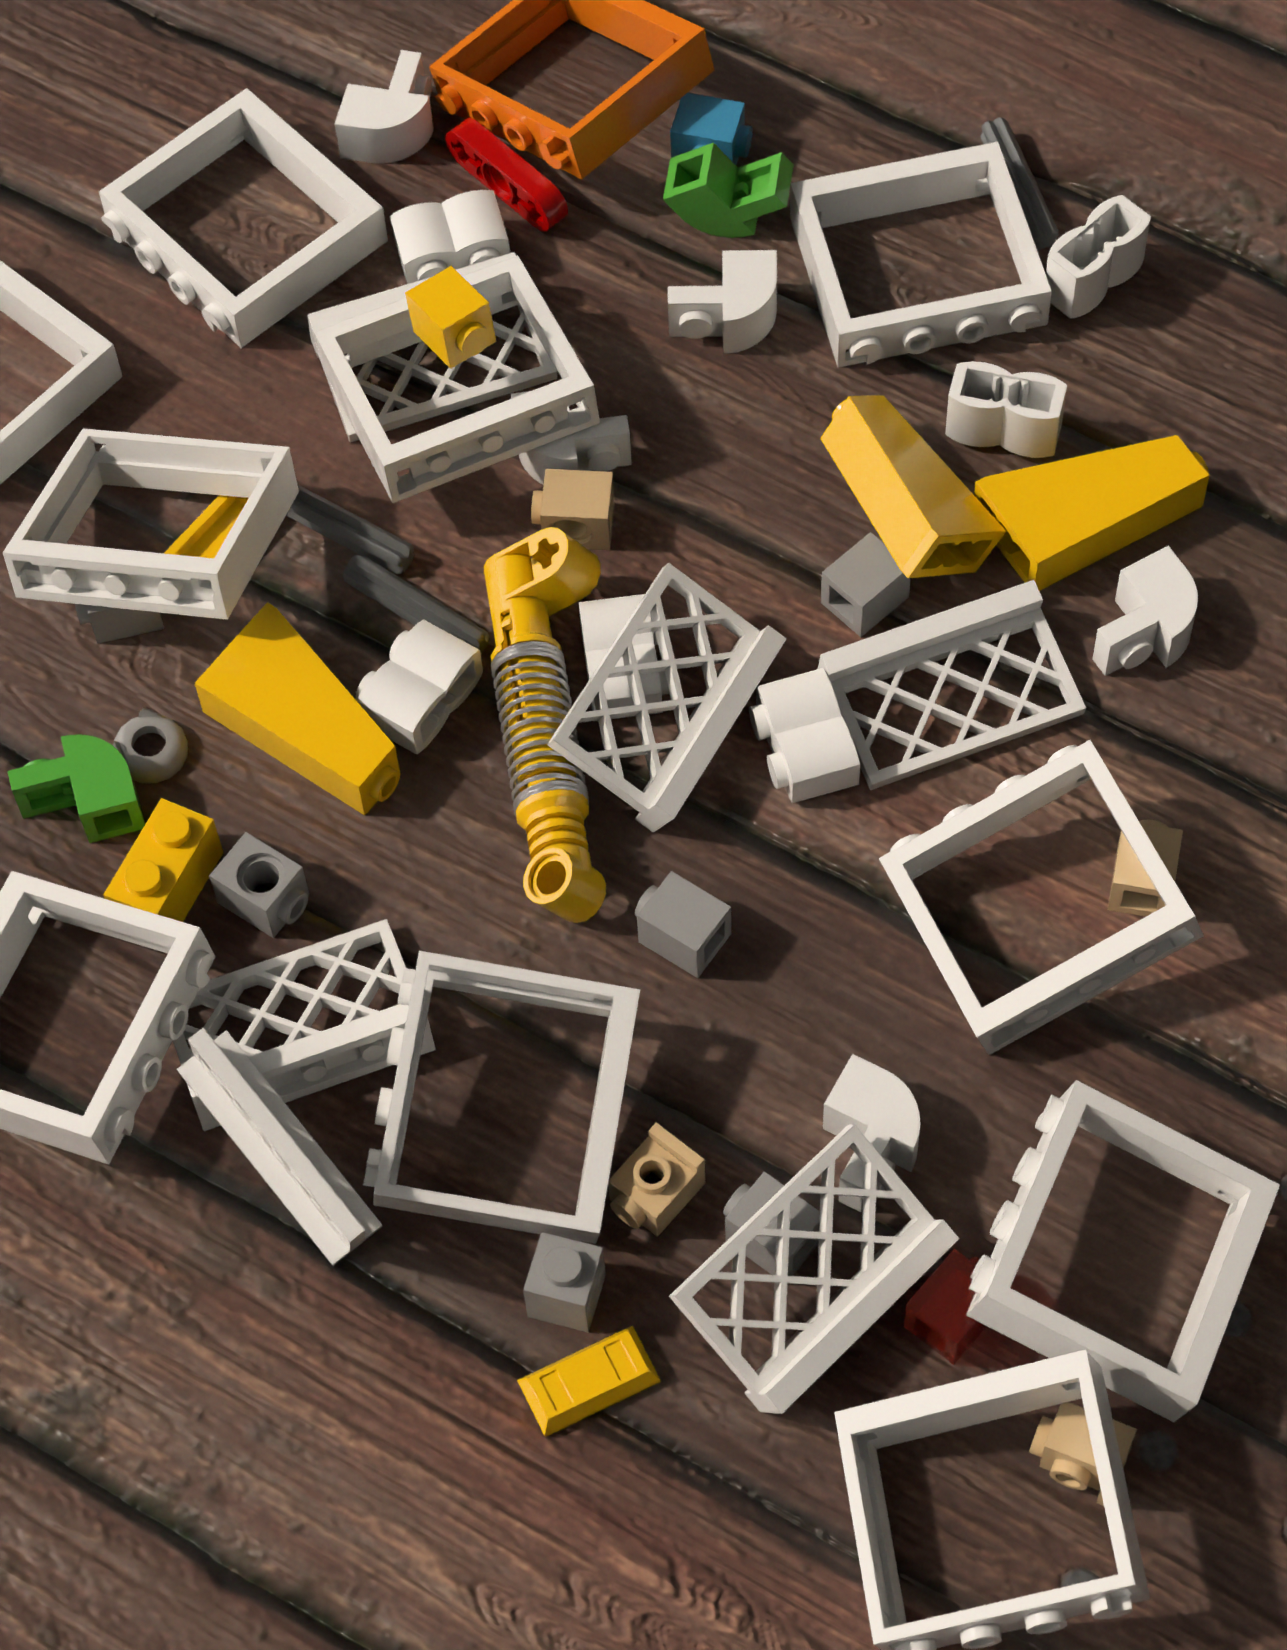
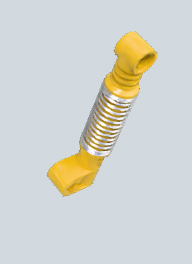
(528, 666)

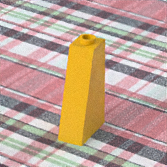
(909, 491)
(1091, 505)
(297, 711)

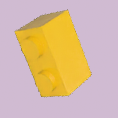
(168, 862)

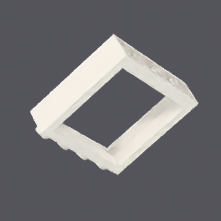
(907, 187)
(245, 316)
(92, 375)
(476, 438)
(51, 570)
(1083, 974)
(523, 986)
(155, 1026)
(1250, 1196)
(963, 1405)

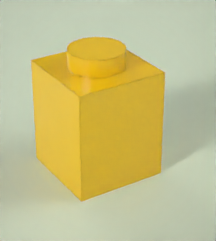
(451, 317)

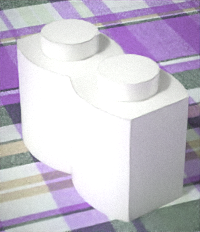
(449, 234)
(1097, 256)
(1005, 409)
(600, 626)
(420, 684)
(806, 736)

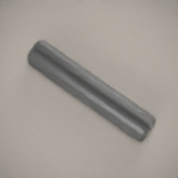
(1032, 202)
(351, 531)
(409, 601)

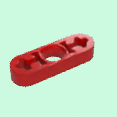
(506, 174)

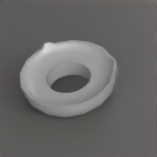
(159, 766)

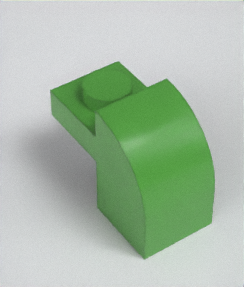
(721, 197)
(87, 776)

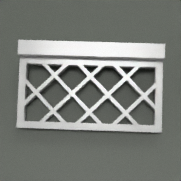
(461, 395)
(934, 639)
(713, 712)
(310, 1057)
(277, 1145)
(850, 1310)

